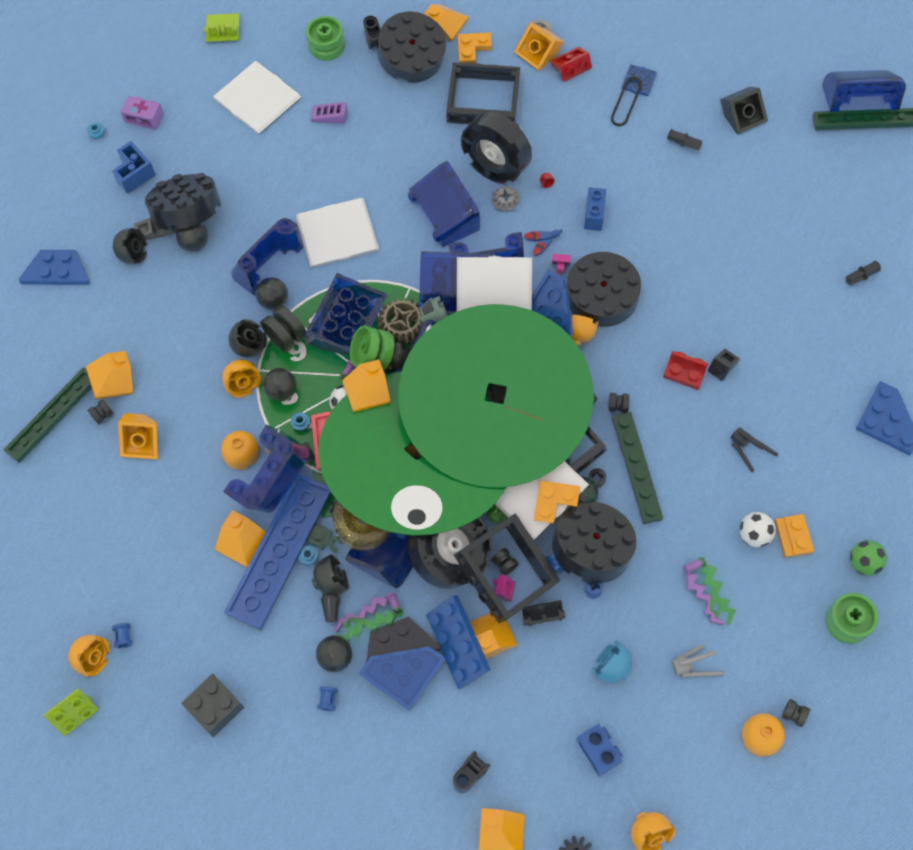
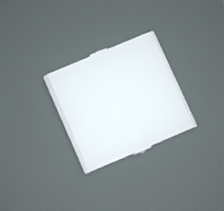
(256, 97)
(337, 232)
(494, 281)
(523, 498)

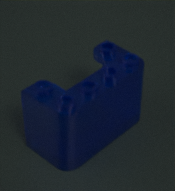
(274, 476)

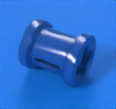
(593, 594)
(122, 635)
(327, 698)

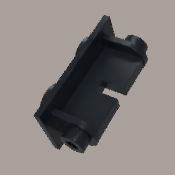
(543, 613)

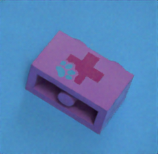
(142, 112)

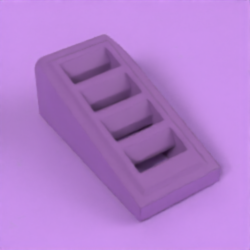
(339, 117)

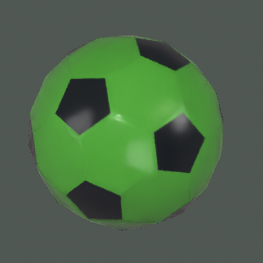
(868, 557)

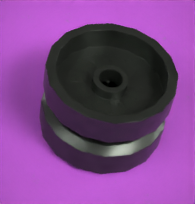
(283, 328)

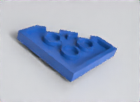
(552, 301)
(888, 419)
(403, 673)

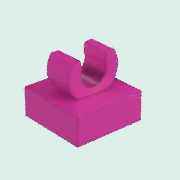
(561, 260)
(504, 587)

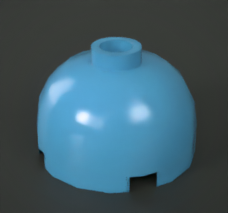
(613, 663)

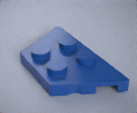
(55, 268)

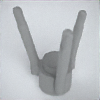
(683, 663)

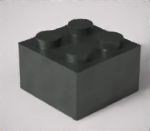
(212, 705)

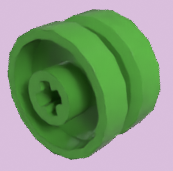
(325, 38)
(371, 345)
(851, 618)

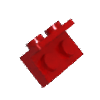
(572, 63)
(685, 370)

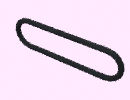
(612, 116)

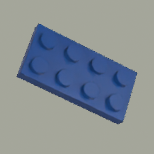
(458, 642)

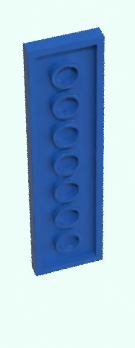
(278, 552)

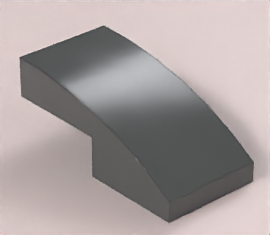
(151, 231)

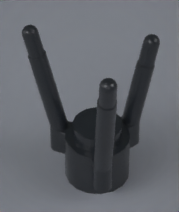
(742, 438)

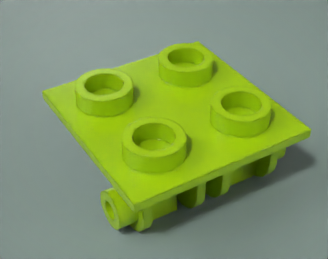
(222, 27)
(71, 712)

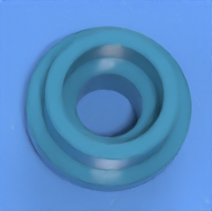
(95, 130)
(300, 426)
(310, 560)

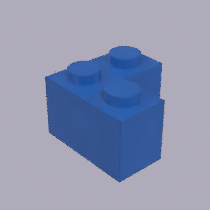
(135, 168)

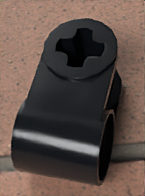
(371, 30)
(473, 770)

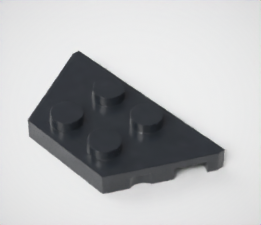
(399, 637)

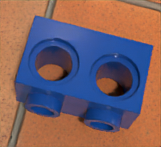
(595, 209)
(594, 752)

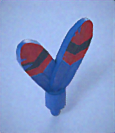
(544, 239)

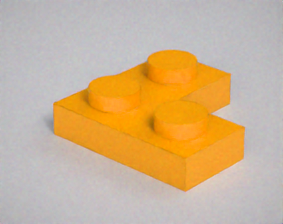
(470, 43)
(552, 494)

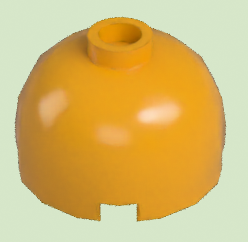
(583, 329)
(240, 378)
(240, 450)
(88, 654)
(763, 735)
(651, 830)

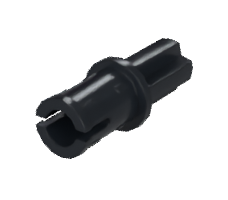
(684, 139)
(863, 273)

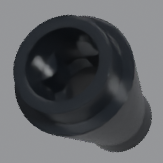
(330, 607)

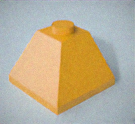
(448, 19)
(538, 46)
(110, 375)
(366, 386)
(138, 436)
(239, 538)
(492, 636)
(501, 830)

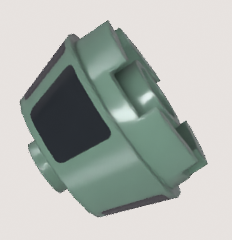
(433, 310)

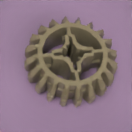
(407, 313)

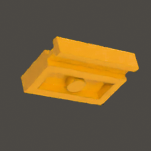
(794, 535)

